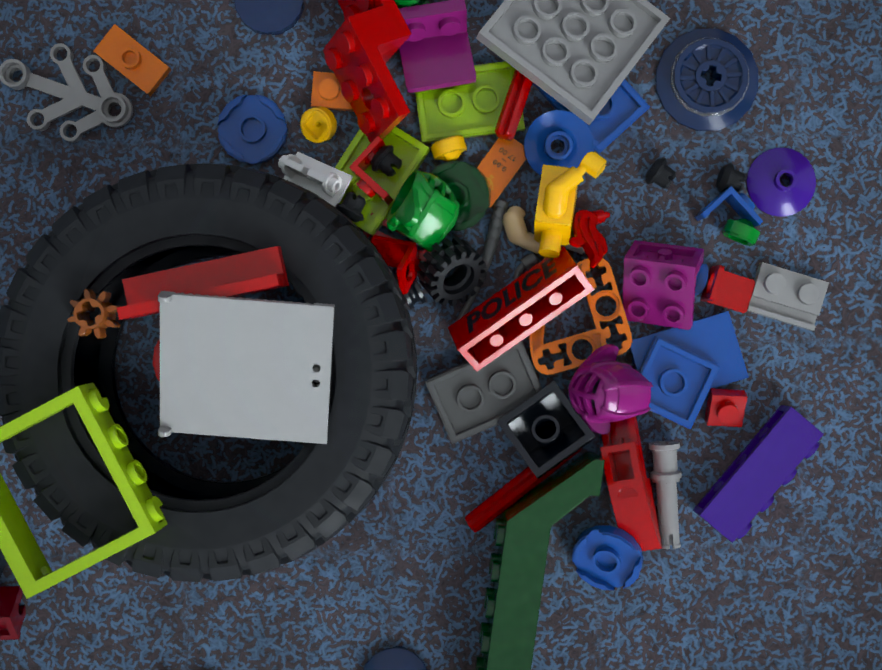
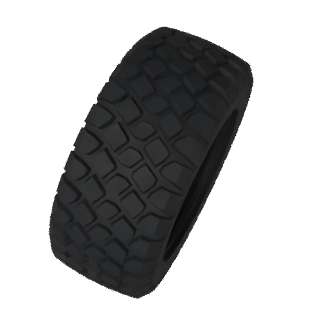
(158, 225)

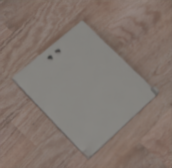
(245, 367)

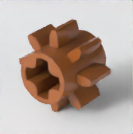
(88, 305)

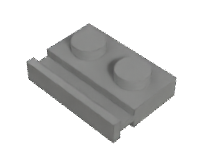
(787, 296)

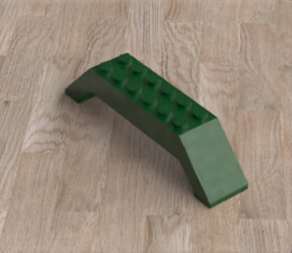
(521, 562)

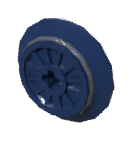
(685, 91)

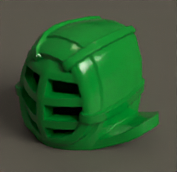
(424, 209)

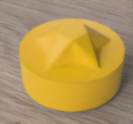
(318, 124)
(449, 148)

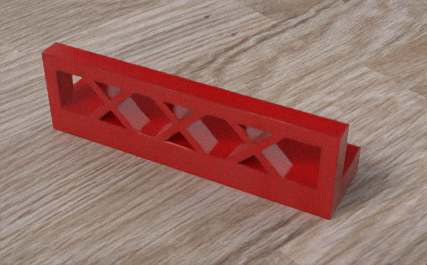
(224, 276)

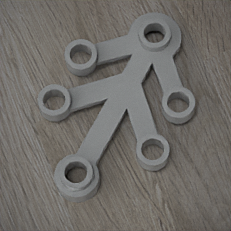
(73, 96)

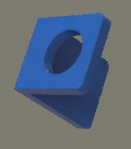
(739, 202)

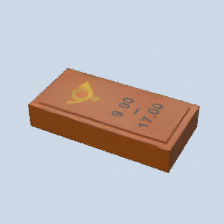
(502, 165)

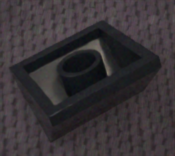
(546, 429)

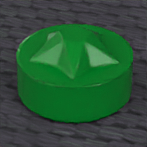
(741, 231)

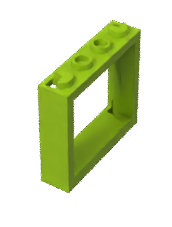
(129, 475)

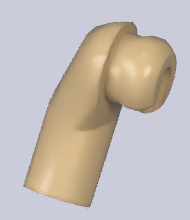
(516, 229)

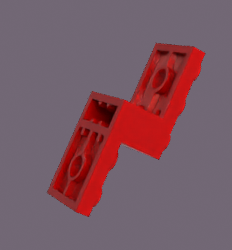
(359, 59)

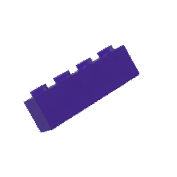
(758, 473)

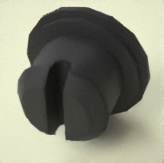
(385, 160)
(660, 174)
(729, 177)
(352, 207)

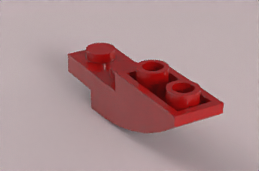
(629, 485)

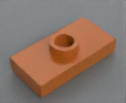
(132, 60)

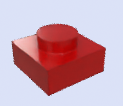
(725, 407)

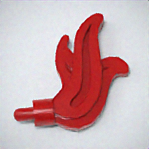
(588, 236)

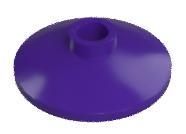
(765, 185)

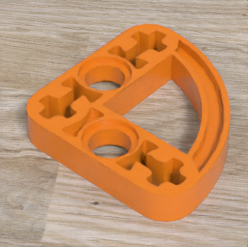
(596, 337)

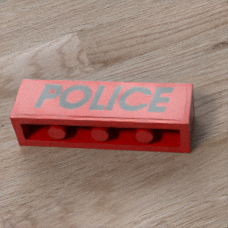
(519, 309)

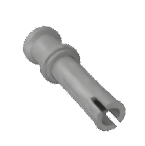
(666, 476)

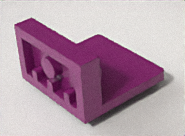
(438, 48)
(661, 283)

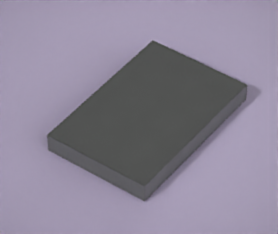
(477, 400)

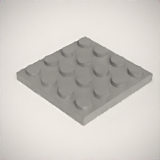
(574, 46)

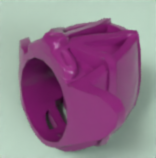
(619, 395)

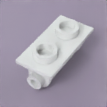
(315, 176)

